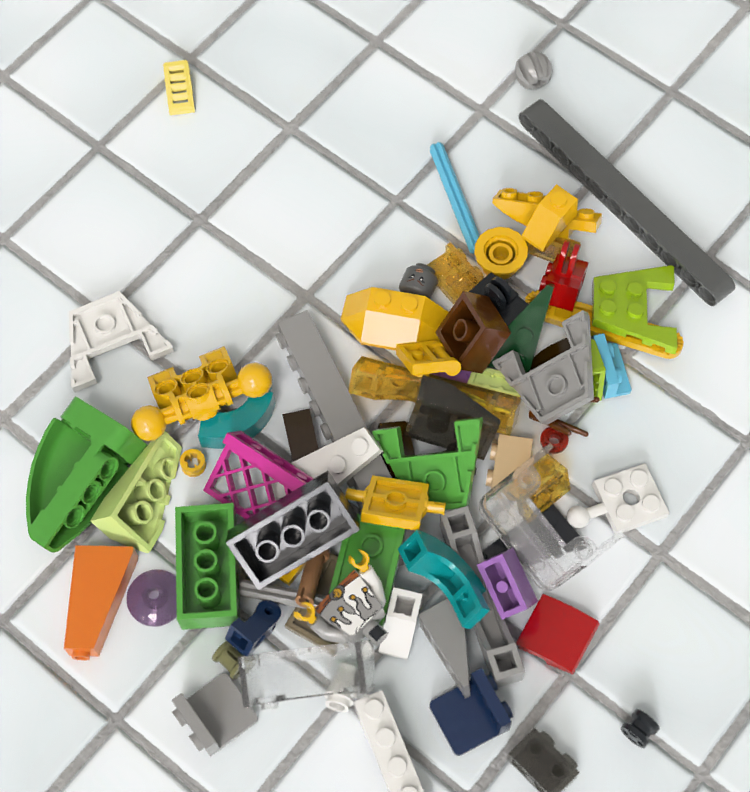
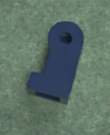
(256, 629)

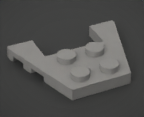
(559, 383)

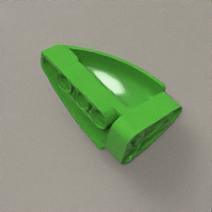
(75, 471)

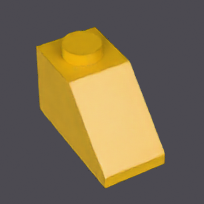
(550, 218)

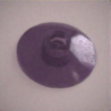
(153, 611)

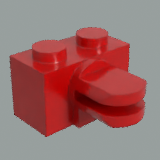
(567, 276)

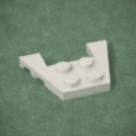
(104, 327)

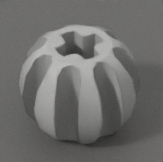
(533, 70)

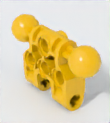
(198, 392)

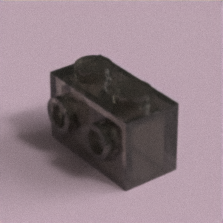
(543, 763)

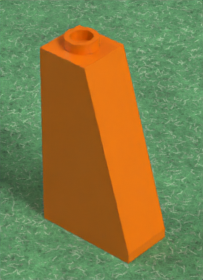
(96, 593)

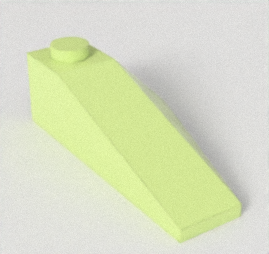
(137, 501)

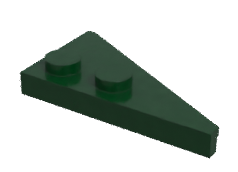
(527, 329)

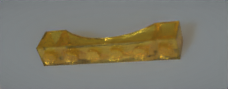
(393, 382)

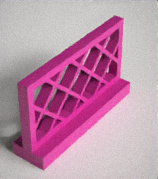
(261, 458)

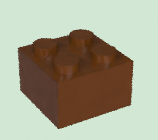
(473, 331)

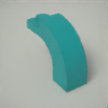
(248, 418)
(450, 572)

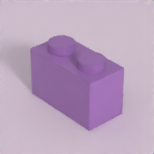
(507, 583)

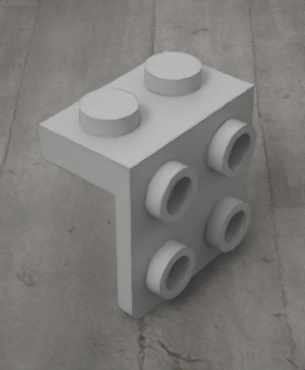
(214, 714)

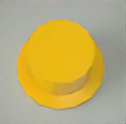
(501, 252)

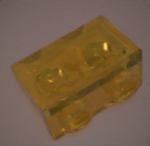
(455, 273)
(553, 482)

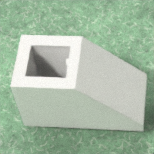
(400, 623)

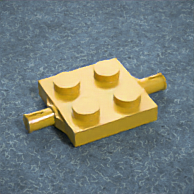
(395, 502)

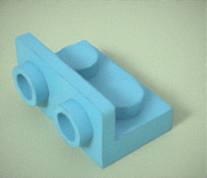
(616, 378)

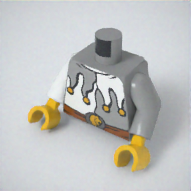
(351, 608)

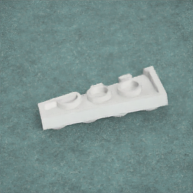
(340, 458)

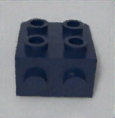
(474, 719)

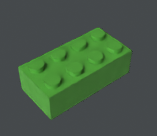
(206, 567)

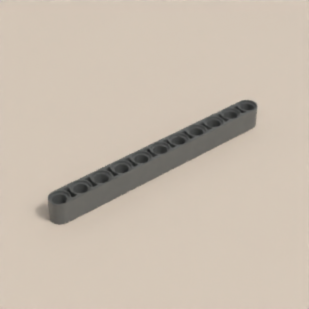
(627, 203)

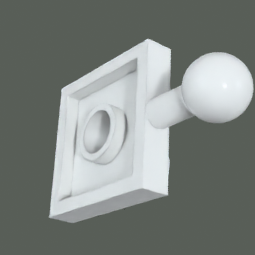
(619, 513)

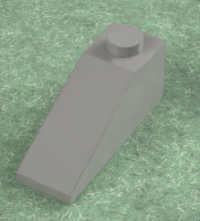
(448, 640)

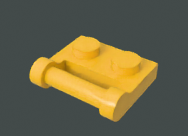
(427, 358)

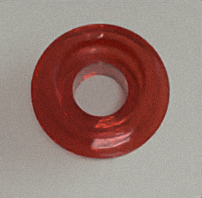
(550, 433)

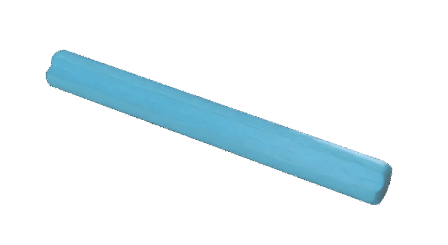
(455, 195)

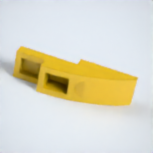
(523, 205)

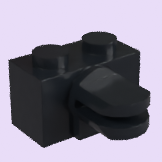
(502, 295)

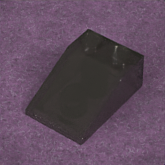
(436, 409)

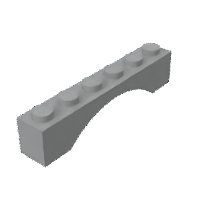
(491, 631)

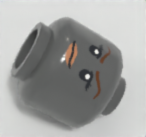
(419, 280)

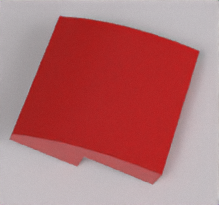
(557, 633)

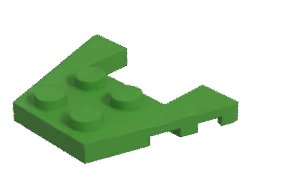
(447, 473)

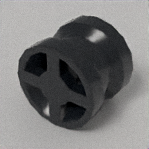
(640, 728)

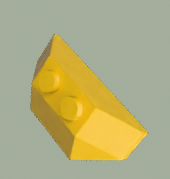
(391, 317)

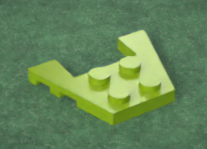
(621, 305)

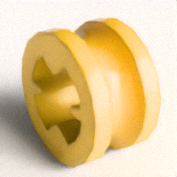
(197, 470)

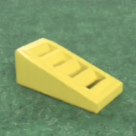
(177, 72)

